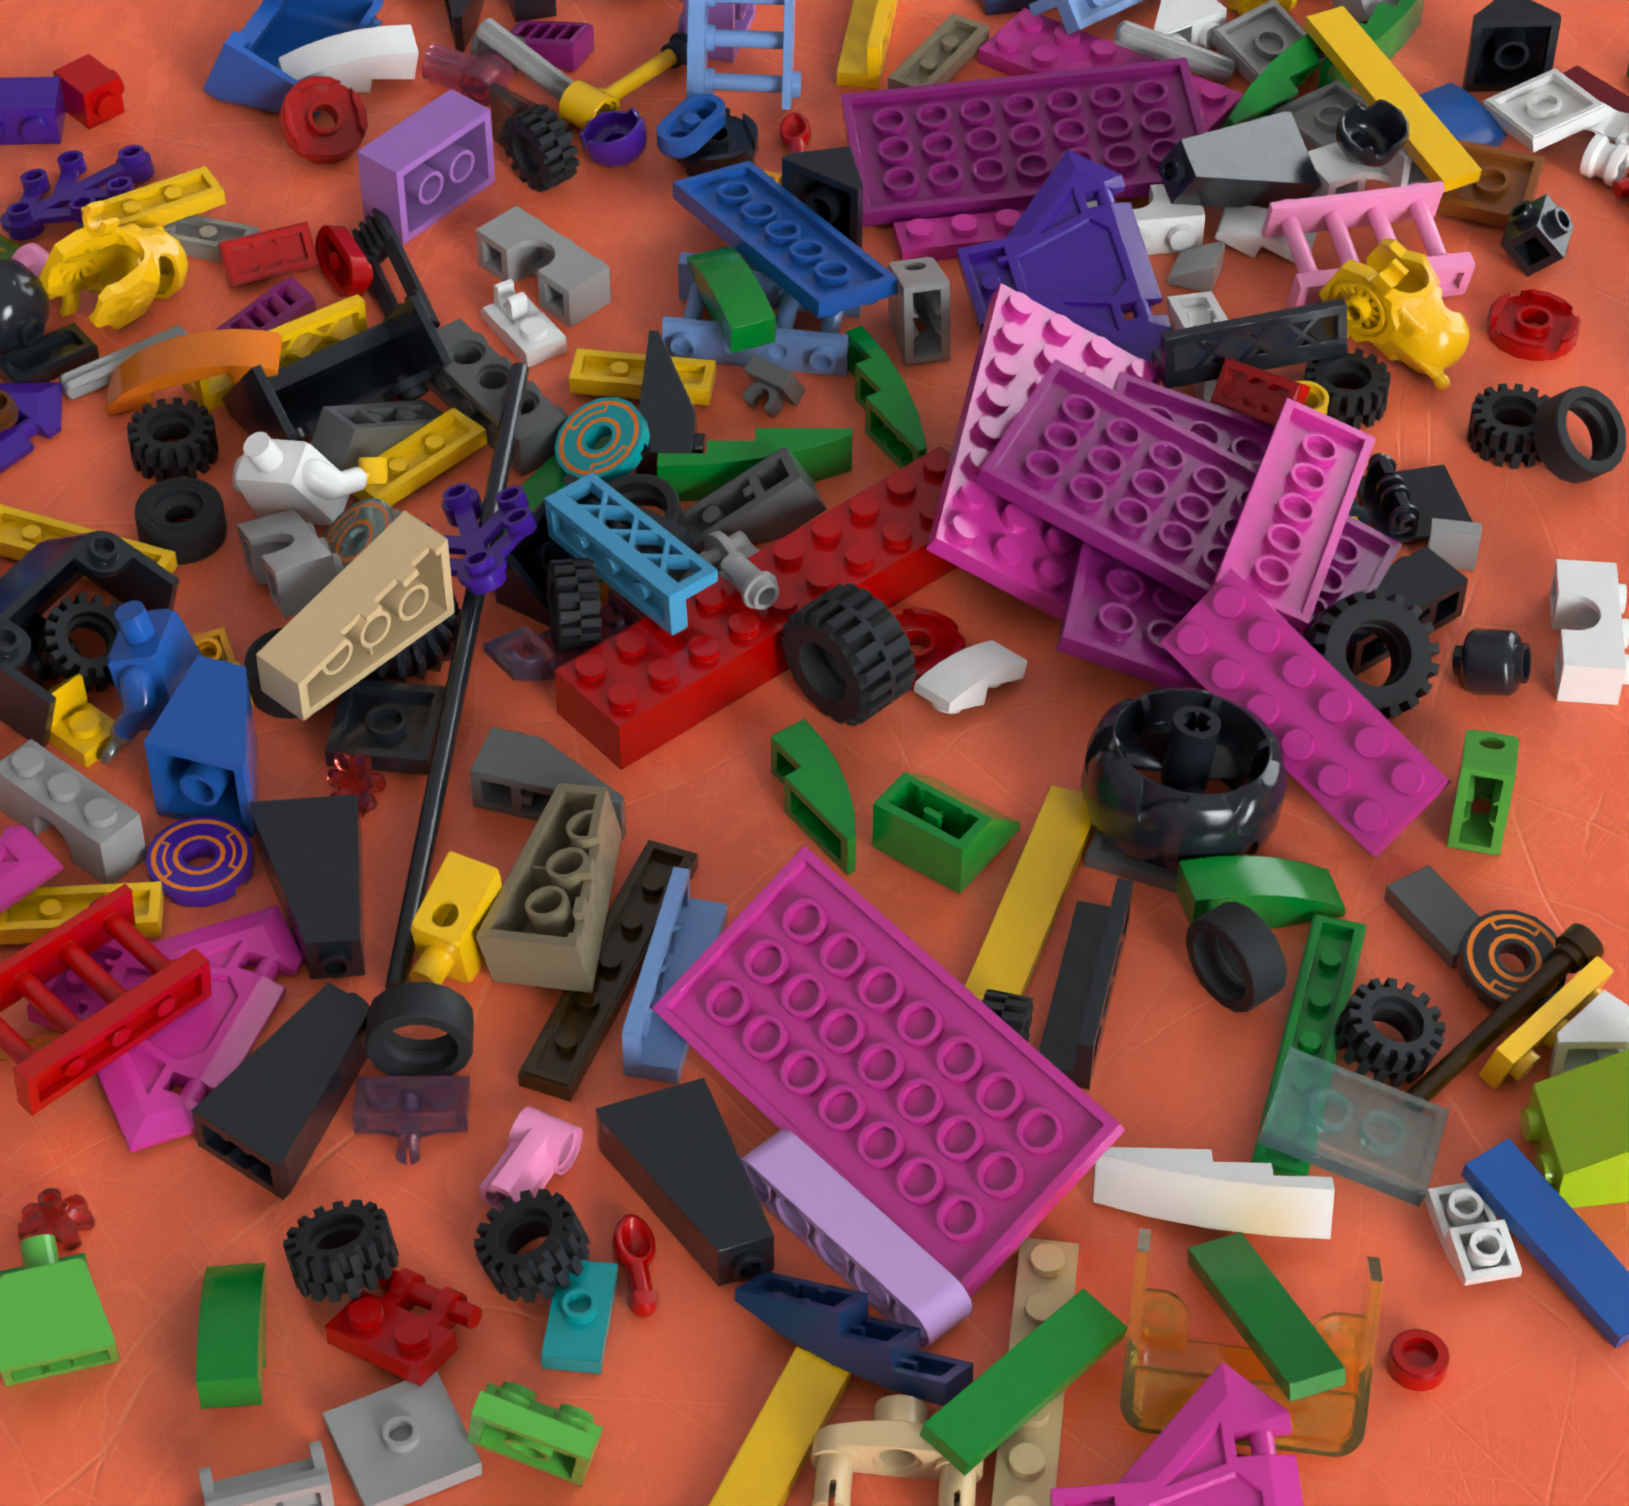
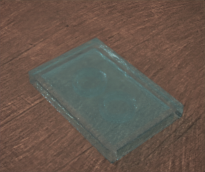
(1354, 1126)

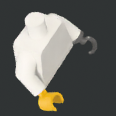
(295, 475)

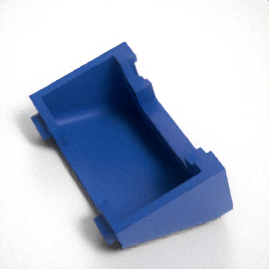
(248, 61)

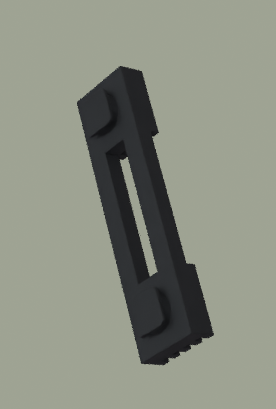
(377, 242)

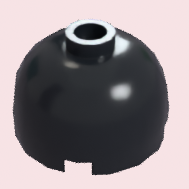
(22, 306)

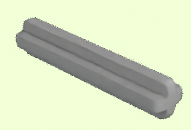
(1167, 47)
(523, 58)
(97, 372)

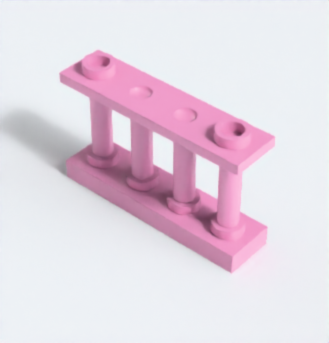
(1358, 209)

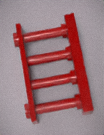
(108, 1034)

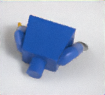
(146, 667)

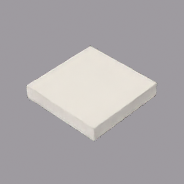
(1545, 110)

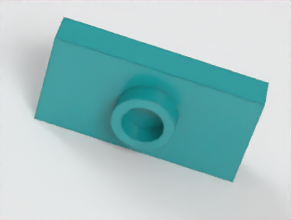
(581, 1320)

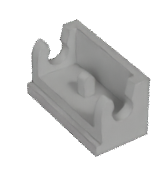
(285, 1485)

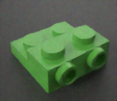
(533, 1433)

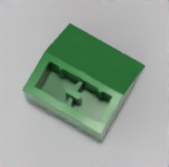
(939, 829)

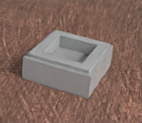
(1455, 542)

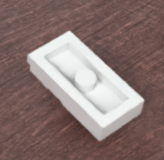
(523, 326)

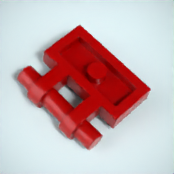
(394, 1337)

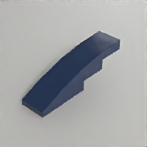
(838, 1329)

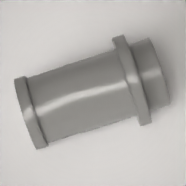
(757, 587)

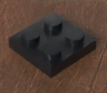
(388, 723)

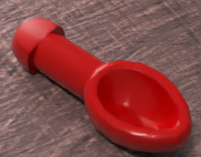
(795, 132)
(634, 1250)

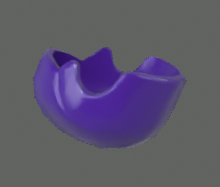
(614, 138)

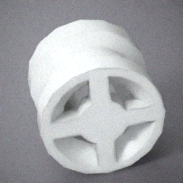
(1605, 160)

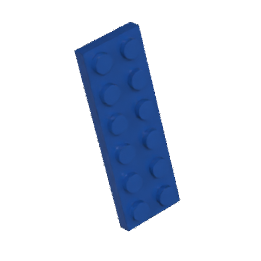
(785, 239)

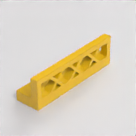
(866, 43)
(299, 340)

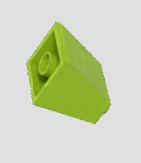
(1583, 1131)

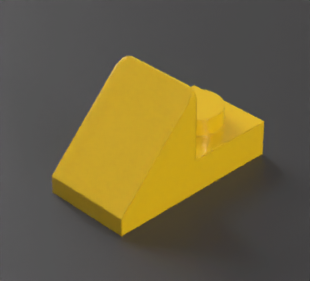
(77, 725)

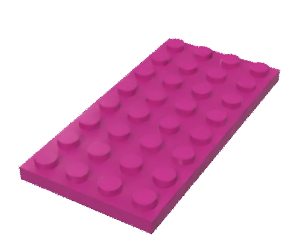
(973, 523)
(888, 1069)

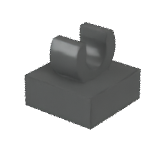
(771, 381)

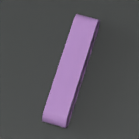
(855, 1237)

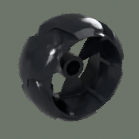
(1189, 740)

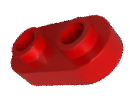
(342, 261)

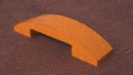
(190, 360)

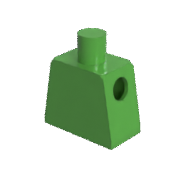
(1485, 773)
(51, 1317)

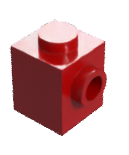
(91, 91)

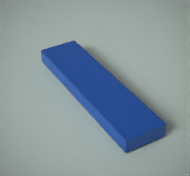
(1554, 1236)

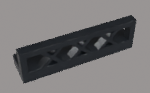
(1256, 340)
(1086, 985)

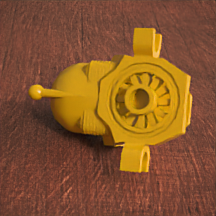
(118, 264)
(1400, 310)

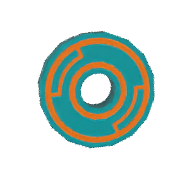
(594, 421)

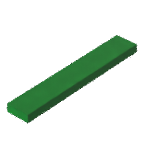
(1317, 1001)

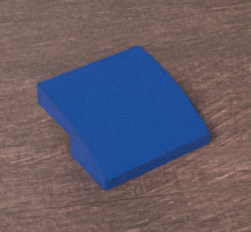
(1464, 115)

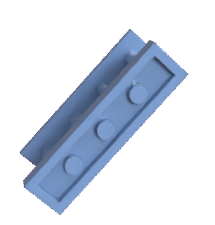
(705, 37)
(794, 349)

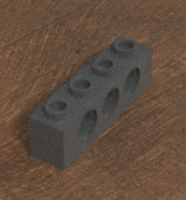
(477, 389)

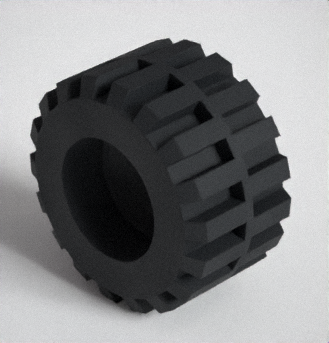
(1401, 633)
(848, 654)

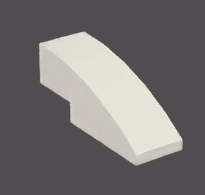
(356, 57)

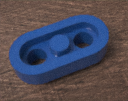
(691, 125)

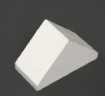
(1592, 1034)

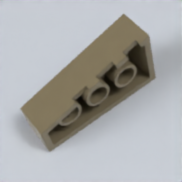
(557, 896)

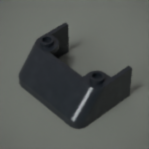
(365, 368)
(42, 580)

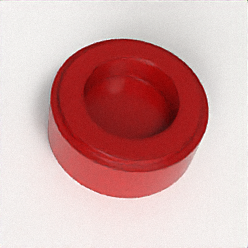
(1418, 1360)

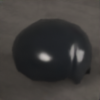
(1372, 133)

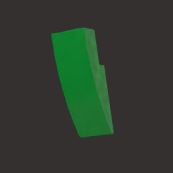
(733, 298)
(815, 792)
(1273, 887)
(232, 1336)

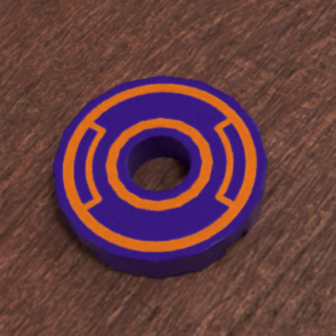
(197, 838)

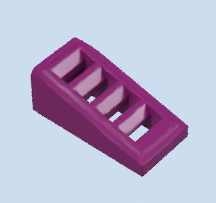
(560, 43)
(274, 308)

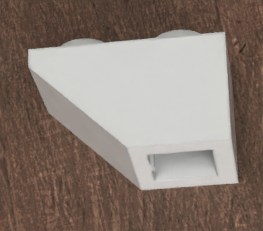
(1190, 20)

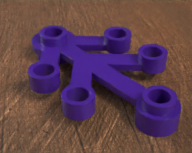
(27, 217)
(482, 567)

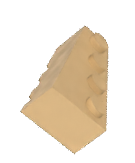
(360, 618)

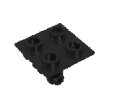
(1407, 500)

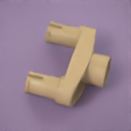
(886, 1448)

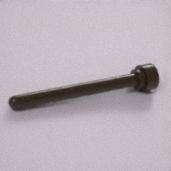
(1572, 953)

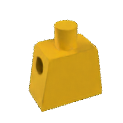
(450, 919)

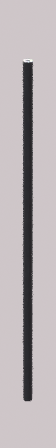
(454, 695)

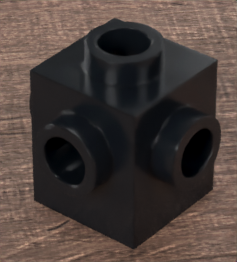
(1537, 234)

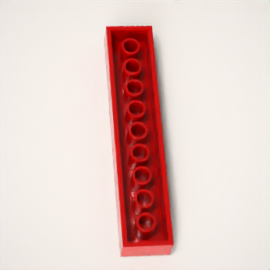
(655, 686)

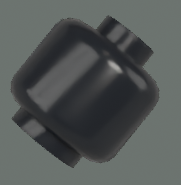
(1492, 661)

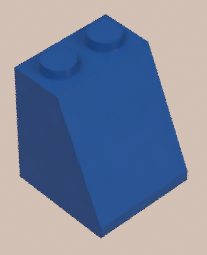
(206, 746)

